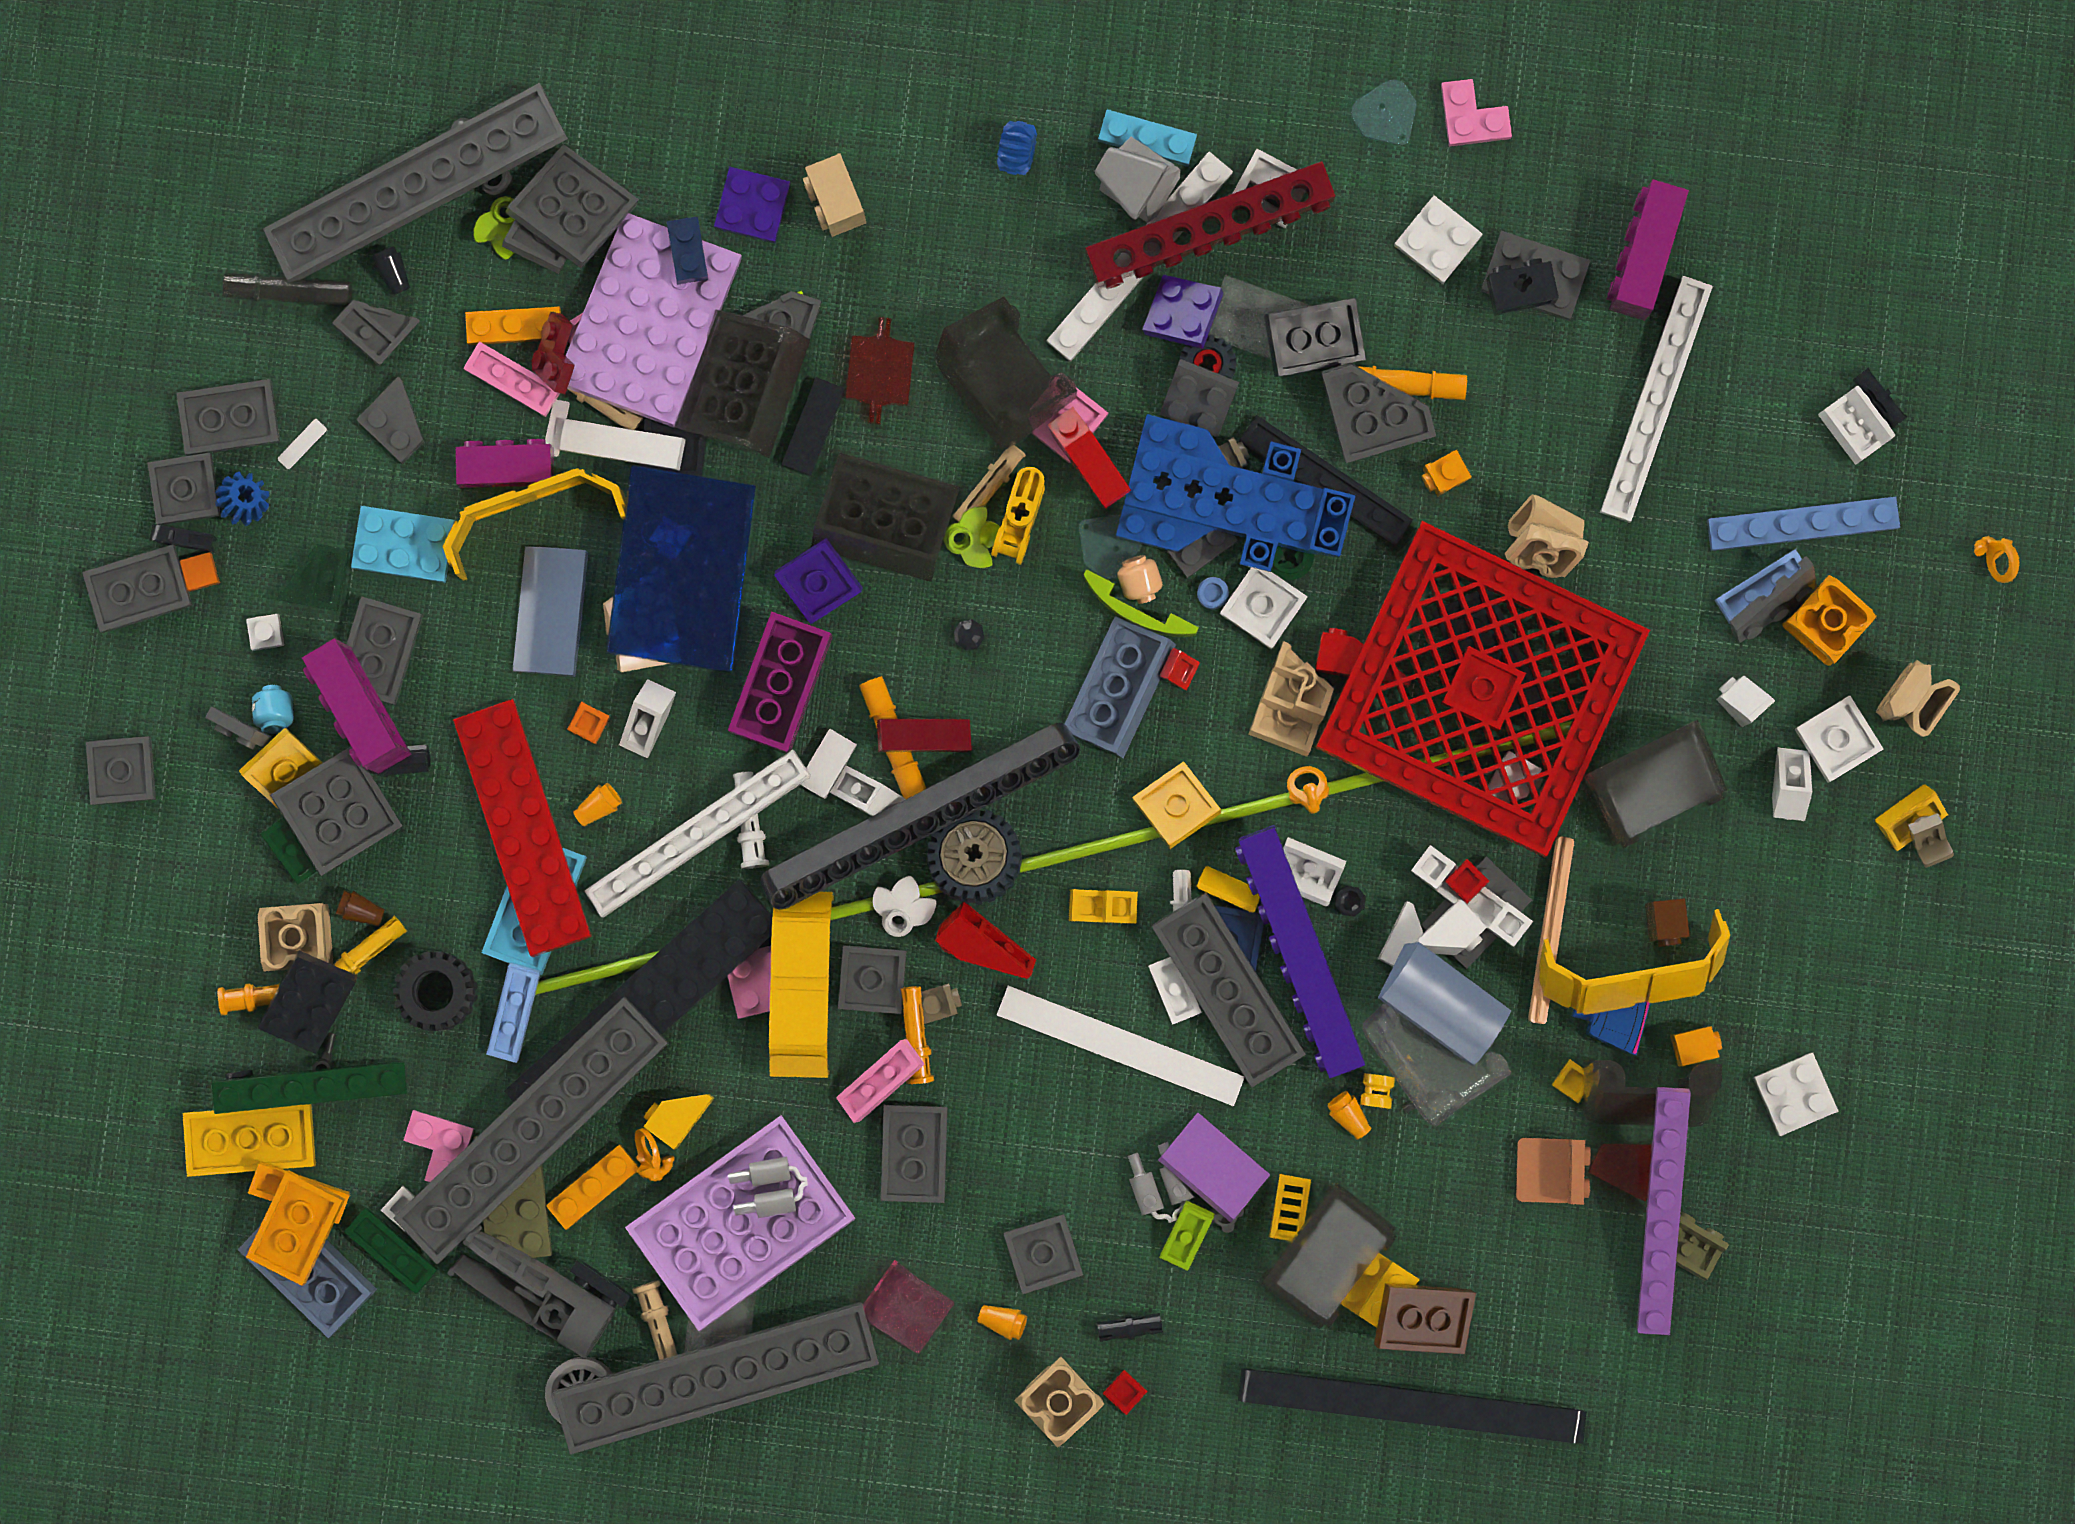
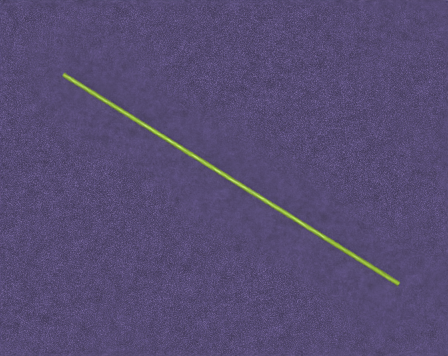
(1054, 857)

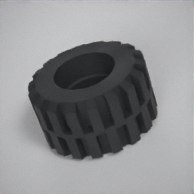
(408, 985)

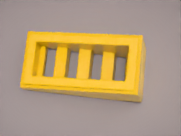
(1278, 1206)

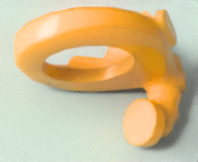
(1995, 548)
(1311, 795)
(650, 1165)

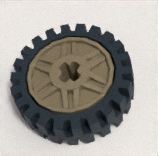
(986, 876)

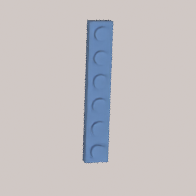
(1803, 523)

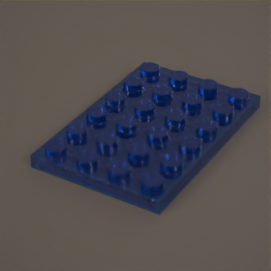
(681, 569)

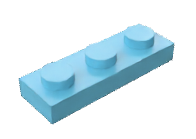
(1166, 141)

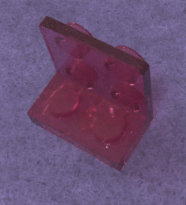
(906, 1307)

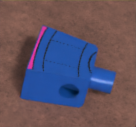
(1618, 1027)

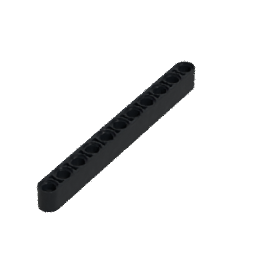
(919, 816)
(1412, 1405)

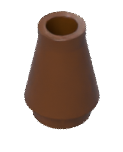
(359, 909)

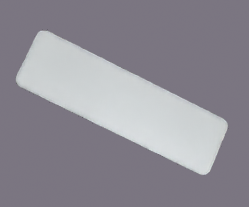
(556, 423)
(302, 444)

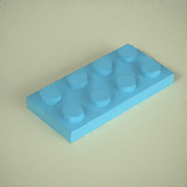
(506, 937)

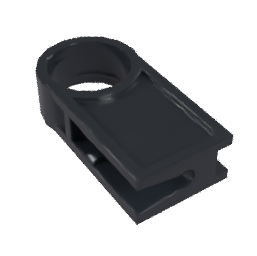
(182, 538)

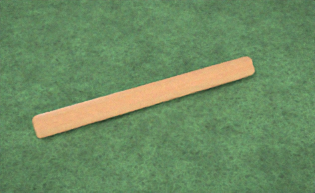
(1552, 921)

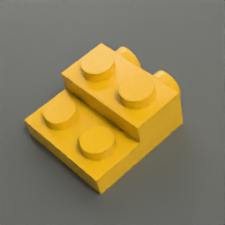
(1367, 1293)

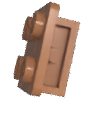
(1552, 1170)

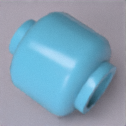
(272, 709)

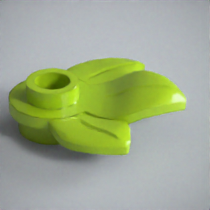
(494, 227)
(978, 537)

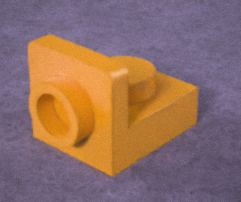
(1445, 473)

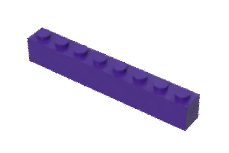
(1301, 951)

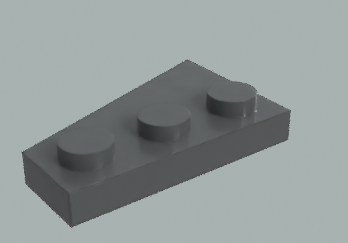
(1784, 597)

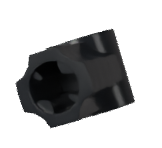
(417, 762)

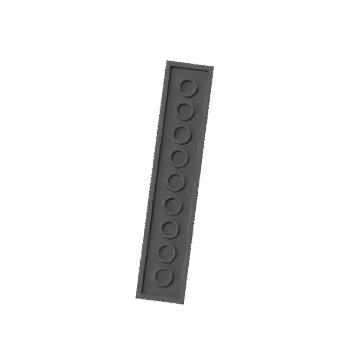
(415, 183)
(531, 1130)
(715, 1378)

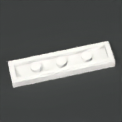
(622, 444)

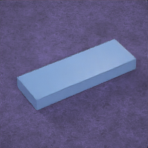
(1759, 584)
(513, 1012)

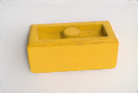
(1896, 819)
(1228, 889)

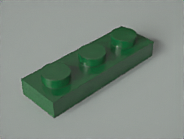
(391, 1250)

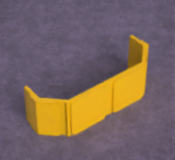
(514, 499)
(1633, 987)
(800, 988)

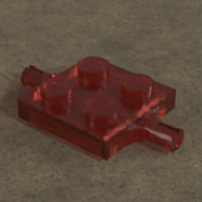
(879, 370)

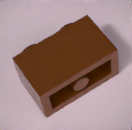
(1667, 921)

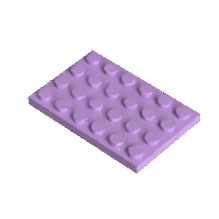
(643, 329)
(722, 1258)

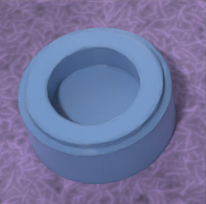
(1212, 593)

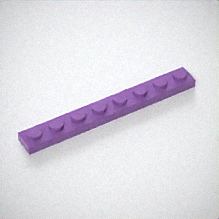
(1663, 1210)

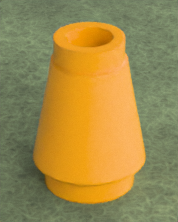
(598, 804)
(1349, 1114)
(1004, 1321)

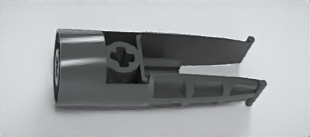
(540, 1297)

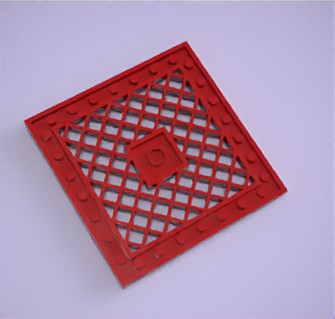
(1483, 689)

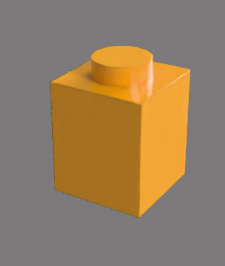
(1696, 1045)

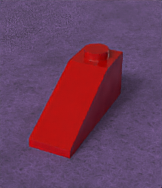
(1088, 457)
(1339, 653)
(979, 942)

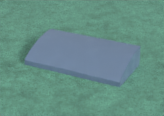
(550, 611)
(1119, 686)
(1443, 1003)
(331, 1292)

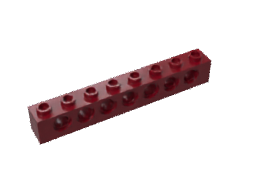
(1310, 178)

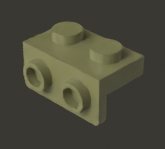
(1698, 1248)

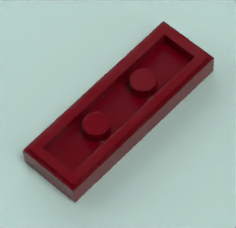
(924, 735)

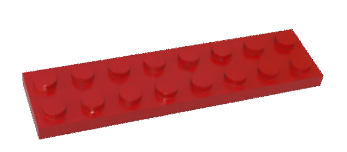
(522, 828)

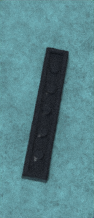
(1316, 472)

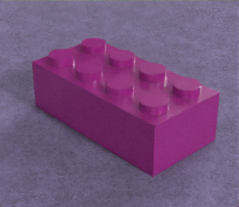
(1648, 249)
(780, 682)
(355, 706)

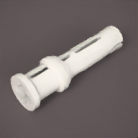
(751, 835)

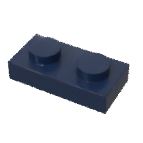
(687, 250)

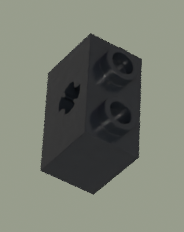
(1540, 292)

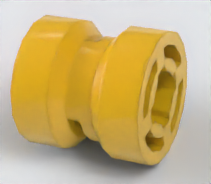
(1377, 1083)

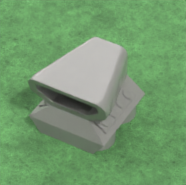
(1137, 179)

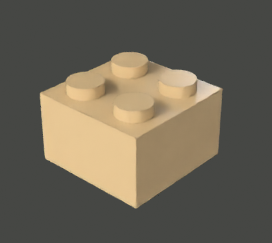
(837, 199)

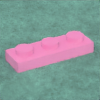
(511, 379)
(880, 1080)

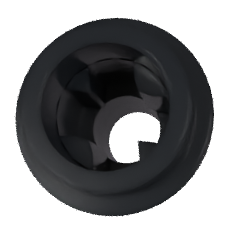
(391, 269)

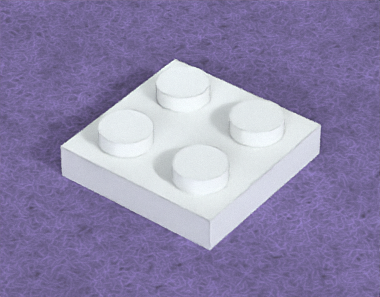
(1438, 239)
(1263, 606)
(1838, 739)
(1795, 1094)

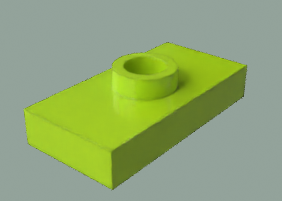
(1187, 1235)

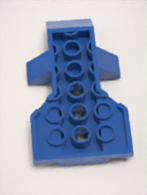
(1264, 507)

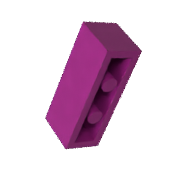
(503, 463)

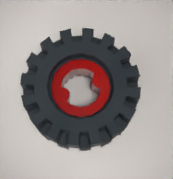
(1214, 348)

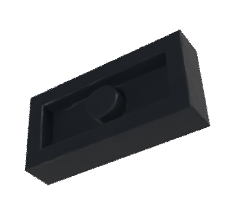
(611, 1292)

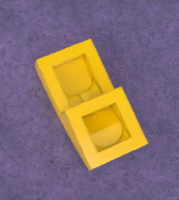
(1103, 906)

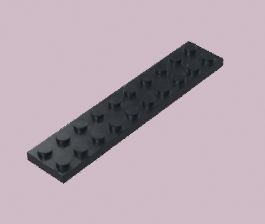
(679, 972)

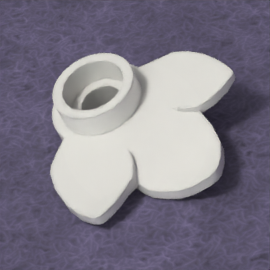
(903, 902)

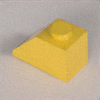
(675, 1118)

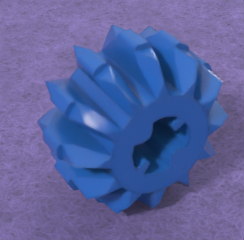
(1016, 148)
(231, 492)

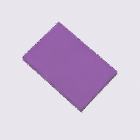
(1214, 1167)

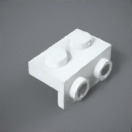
(1856, 424)
(1313, 871)

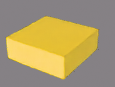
(1571, 1081)

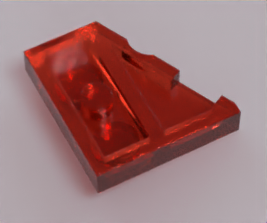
(1624, 1167)

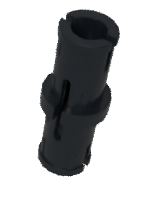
(1880, 398)
(1129, 1327)

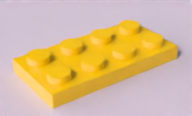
(243, 1138)

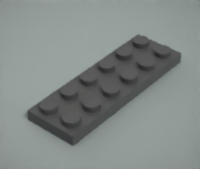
(1228, 989)

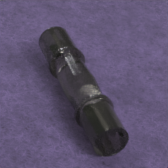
(279, 289)

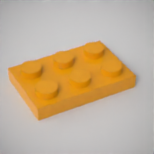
(295, 1227)

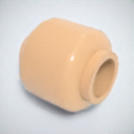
(1139, 579)

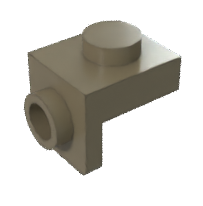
(1930, 840)

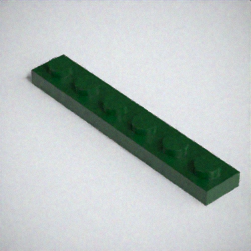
(309, 1087)

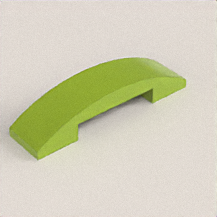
(1173, 627)

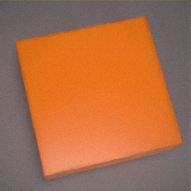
(199, 571)
(588, 723)

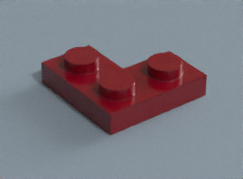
(549, 359)

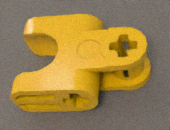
(1025, 496)

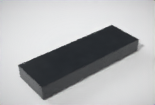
(813, 427)

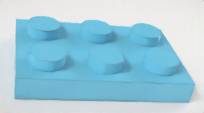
(401, 544)

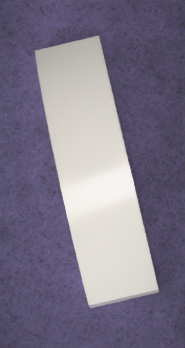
(1496, 914)

